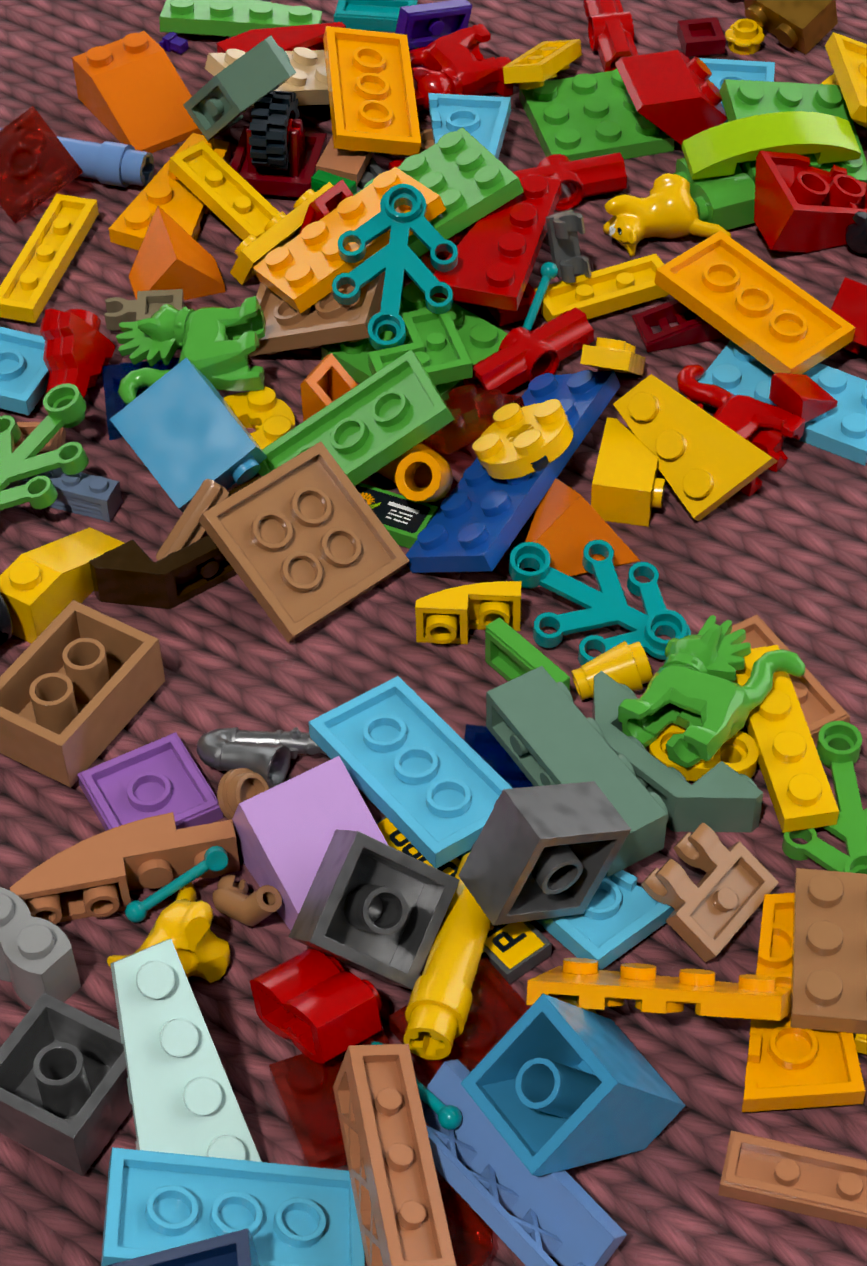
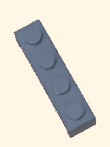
(83, 494)

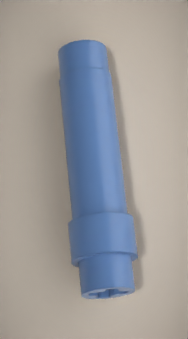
(111, 162)

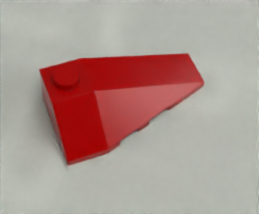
(804, 205)

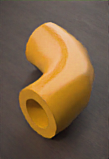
(420, 474)

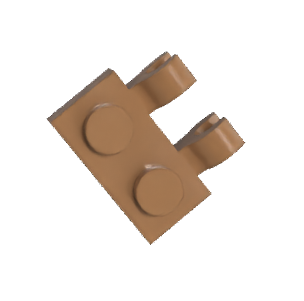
(721, 901)

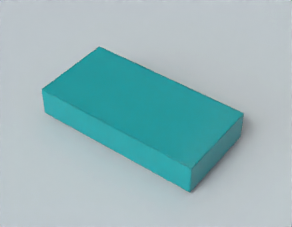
(370, 14)

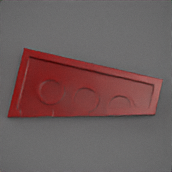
(503, 247)

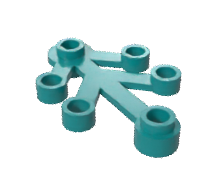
(395, 260)
(602, 607)

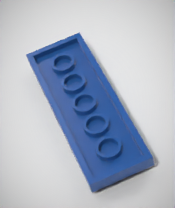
(488, 513)

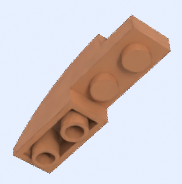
(103, 869)

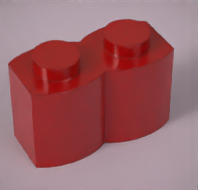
(317, 1005)

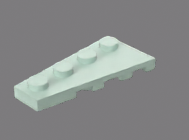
(172, 1064)

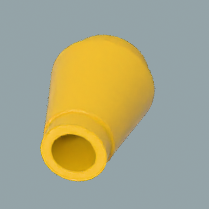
(622, 663)

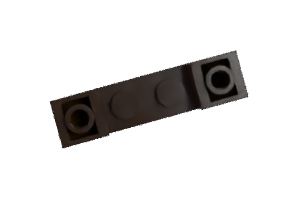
(132, 578)

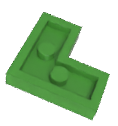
(435, 345)

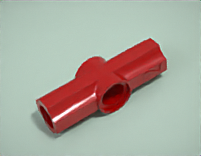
(610, 31)
(582, 176)
(532, 353)

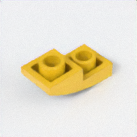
(450, 613)

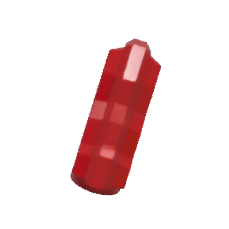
(74, 348)

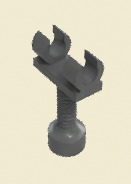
(564, 244)

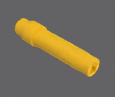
(443, 991)

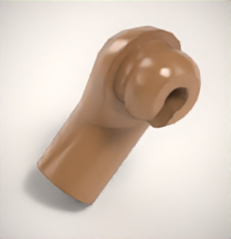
(247, 909)

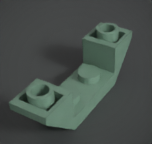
(238, 87)
(718, 799)

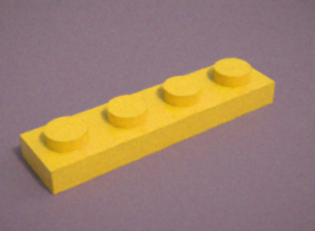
(46, 257)
(788, 754)

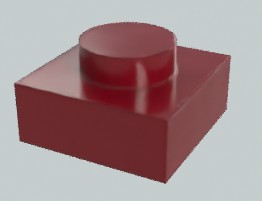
(701, 37)

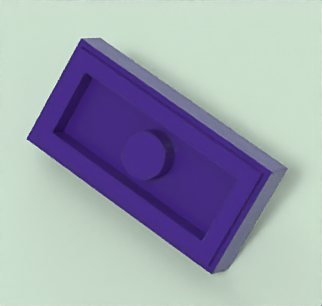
(432, 20)

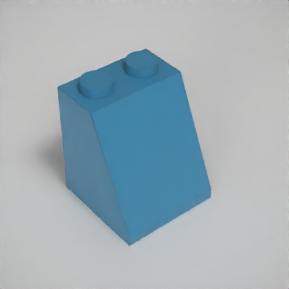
(188, 435)
(570, 1089)

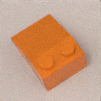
(135, 92)

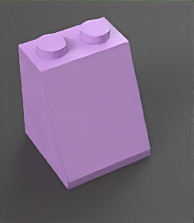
(291, 826)

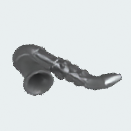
(256, 750)

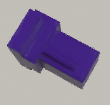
(172, 42)

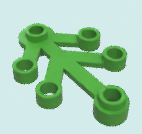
(64, 409)
(838, 750)

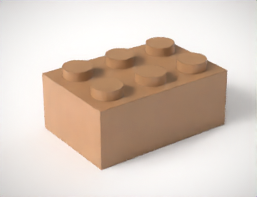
(75, 691)

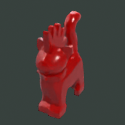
(457, 67)
(752, 419)

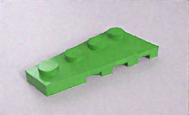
(231, 16)

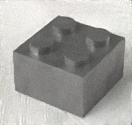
(543, 852)
(374, 908)
(63, 1084)

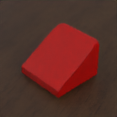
(800, 395)

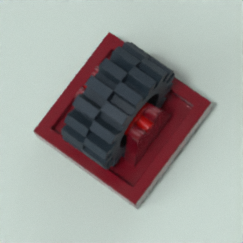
(275, 149)

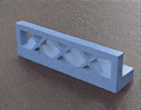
(549, 1210)

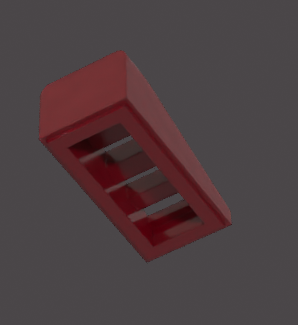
(683, 334)

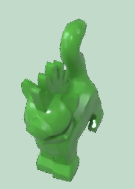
(209, 337)
(699, 694)

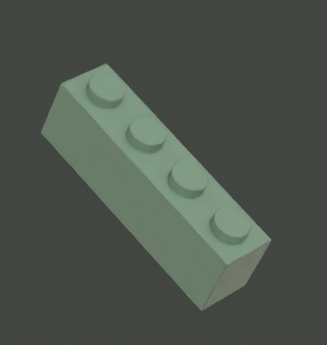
(561, 746)

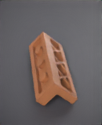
(391, 1159)

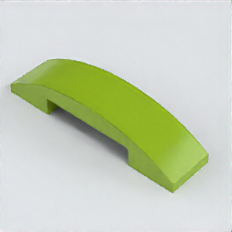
(799, 132)

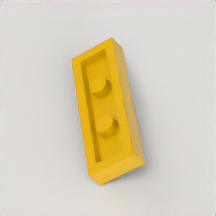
(542, 63)
(222, 190)
(277, 233)
(606, 289)
(613, 355)

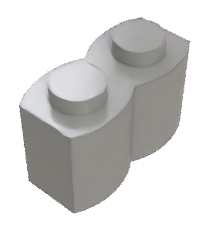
(34, 953)

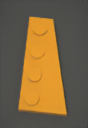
(170, 195)
(595, 989)
(787, 1063)

